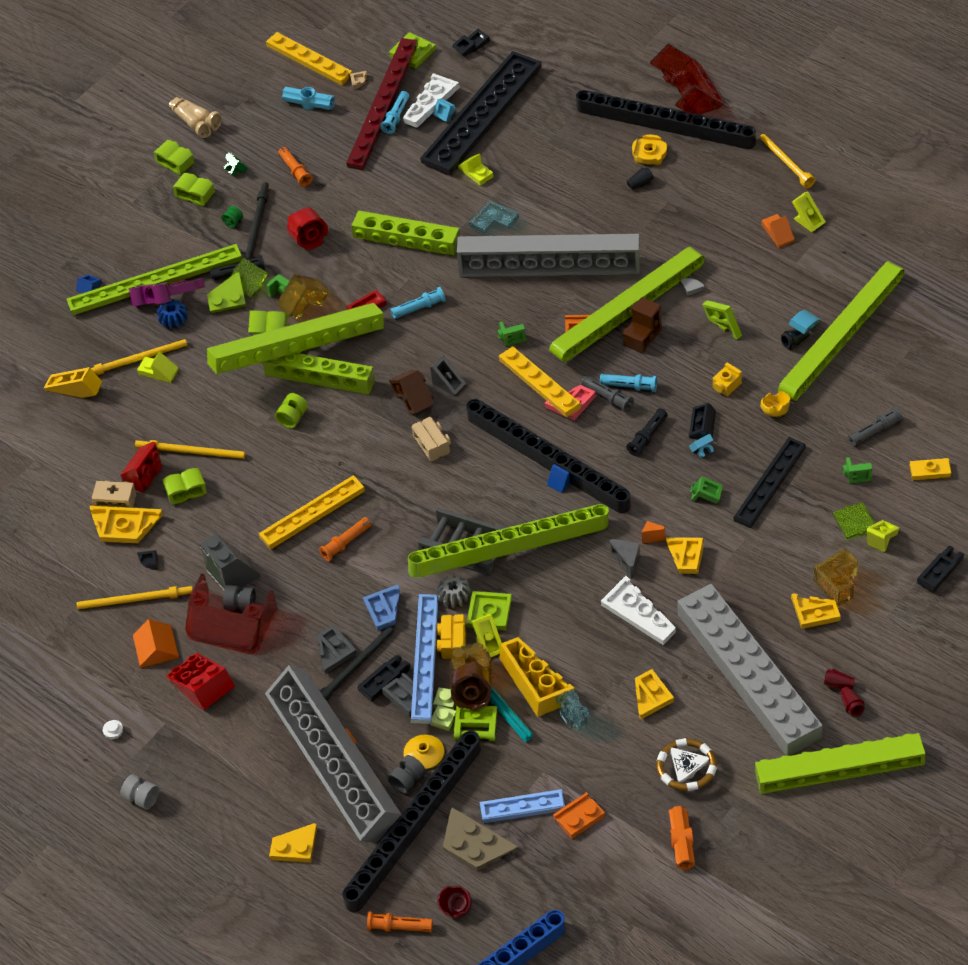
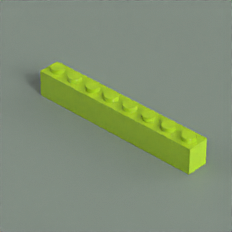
(839, 763)

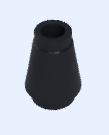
(640, 178)
(792, 338)

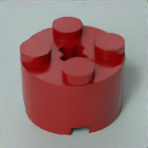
(307, 228)

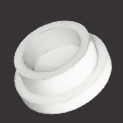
(113, 729)

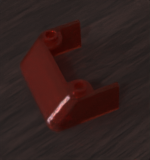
(690, 79)
(225, 628)

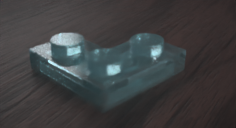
(493, 213)

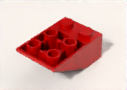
(201, 680)

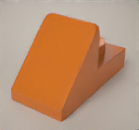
(778, 230)

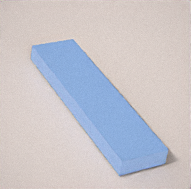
(522, 806)

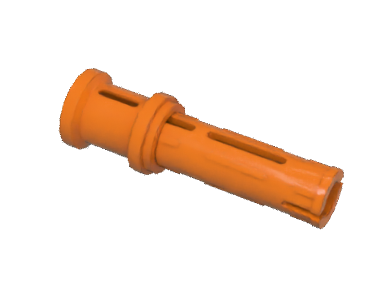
(297, 170)
(338, 543)
(389, 922)

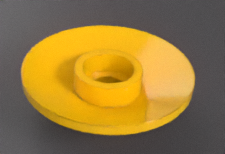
(431, 755)

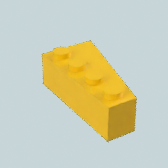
(533, 676)

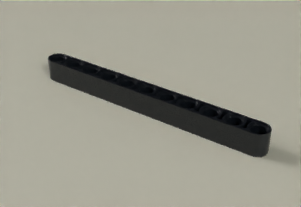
(666, 119)
(547, 455)
(411, 829)

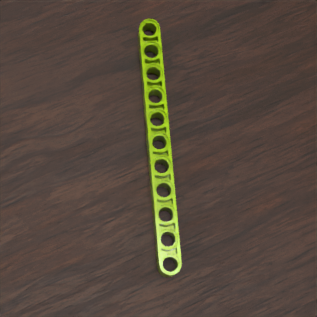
(619, 308)
(841, 330)
(508, 541)

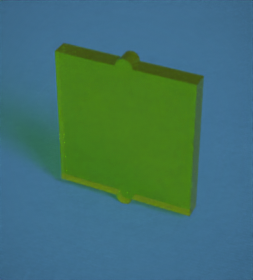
(250, 276)
(853, 520)

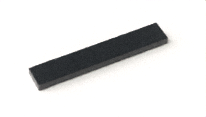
(769, 482)

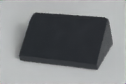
(702, 421)

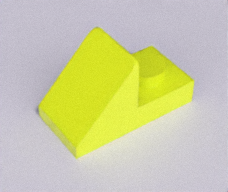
(476, 170)
(809, 214)
(158, 368)
(880, 534)
(487, 634)

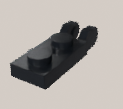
(939, 569)
(386, 673)

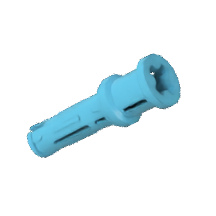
(392, 117)
(426, 300)
(638, 382)

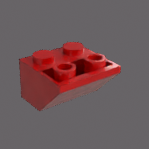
(143, 467)

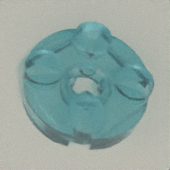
(572, 710)

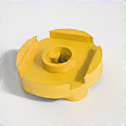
(655, 156)

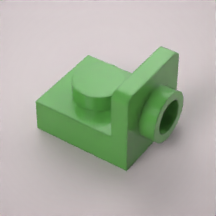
(277, 285)
(511, 335)
(857, 473)
(706, 489)

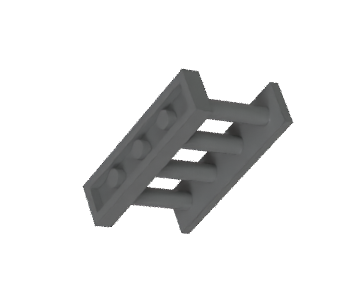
(462, 524)

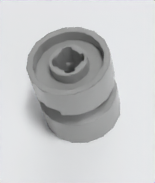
(140, 791)

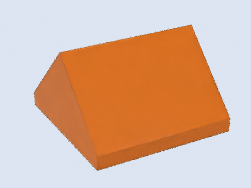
(155, 643)

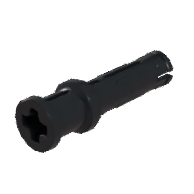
(227, 271)
(640, 443)

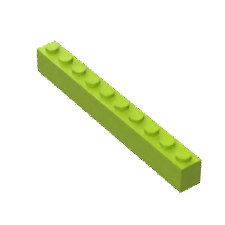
(295, 338)

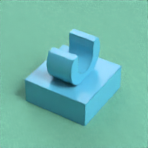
(444, 110)
(701, 444)

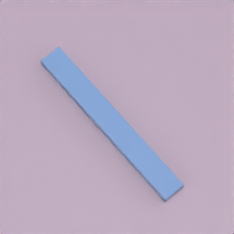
(424, 659)

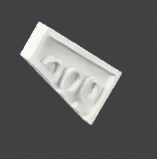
(638, 611)

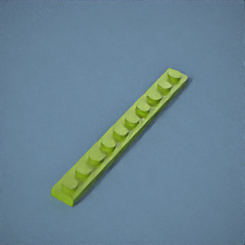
(168, 274)

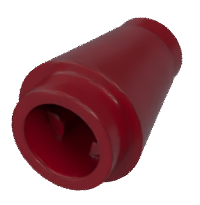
(838, 679)
(852, 702)

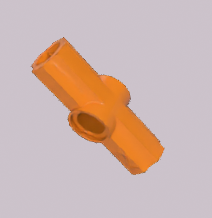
(681, 838)

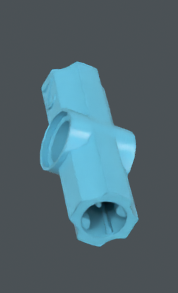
(308, 98)

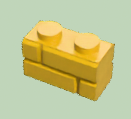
(452, 634)

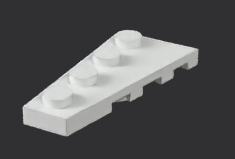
(425, 105)

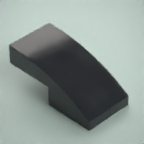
(470, 44)

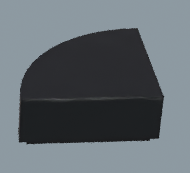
(149, 559)

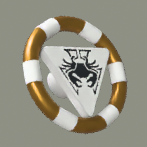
(686, 764)

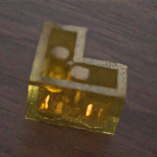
(300, 293)
(835, 576)

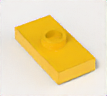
(930, 469)

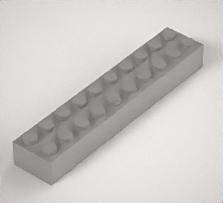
(548, 255)
(749, 670)
(333, 754)

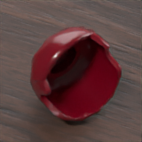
(454, 901)

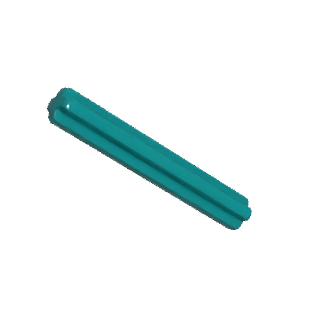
(510, 716)

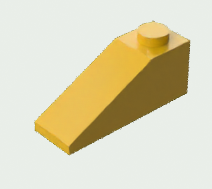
(75, 383)

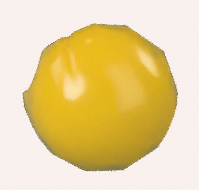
(775, 405)

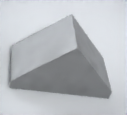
(446, 377)
(626, 554)

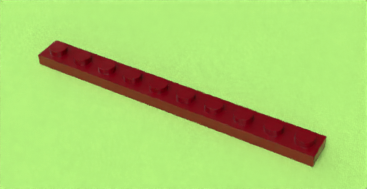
(382, 104)

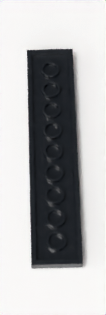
(480, 112)

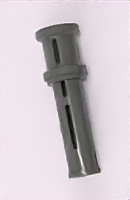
(614, 396)
(882, 423)

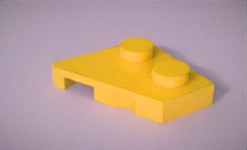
(815, 611)
(651, 694)
(294, 845)

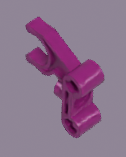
(161, 292)

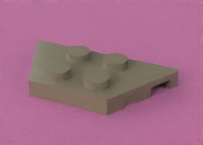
(473, 842)

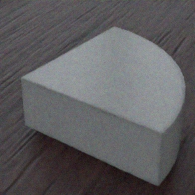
(691, 286)

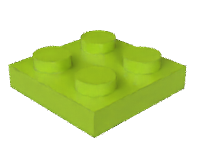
(422, 52)
(490, 603)

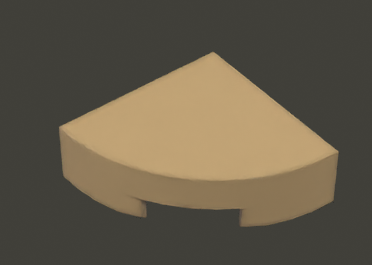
(358, 79)

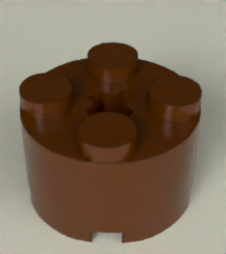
(471, 686)

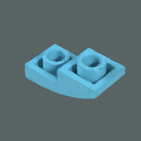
(804, 321)

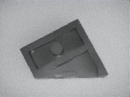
(334, 648)

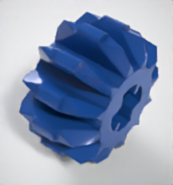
(172, 314)

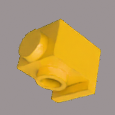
(727, 379)

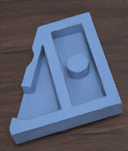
(383, 607)

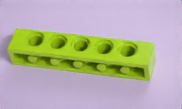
(405, 232)
(322, 372)

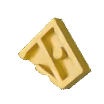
(686, 553)

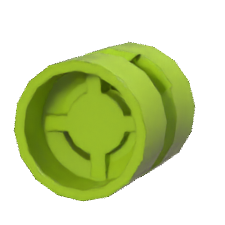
(291, 410)

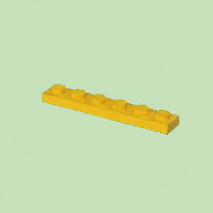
(309, 58)
(539, 381)
(311, 512)

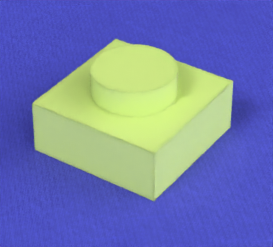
(444, 699)
(443, 718)

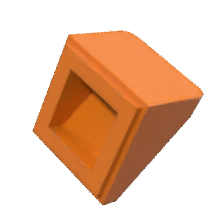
(653, 533)

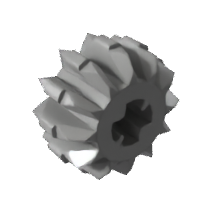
(453, 591)

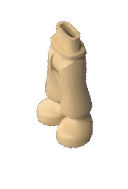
(196, 117)

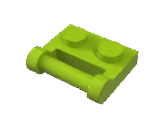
(484, 717)

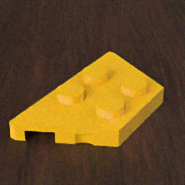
(124, 523)

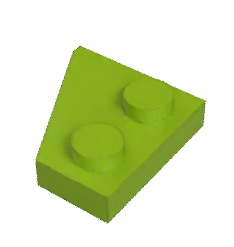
(227, 295)
(722, 316)

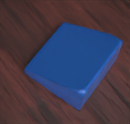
(87, 283)
(558, 479)

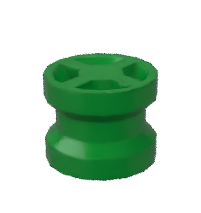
(232, 216)

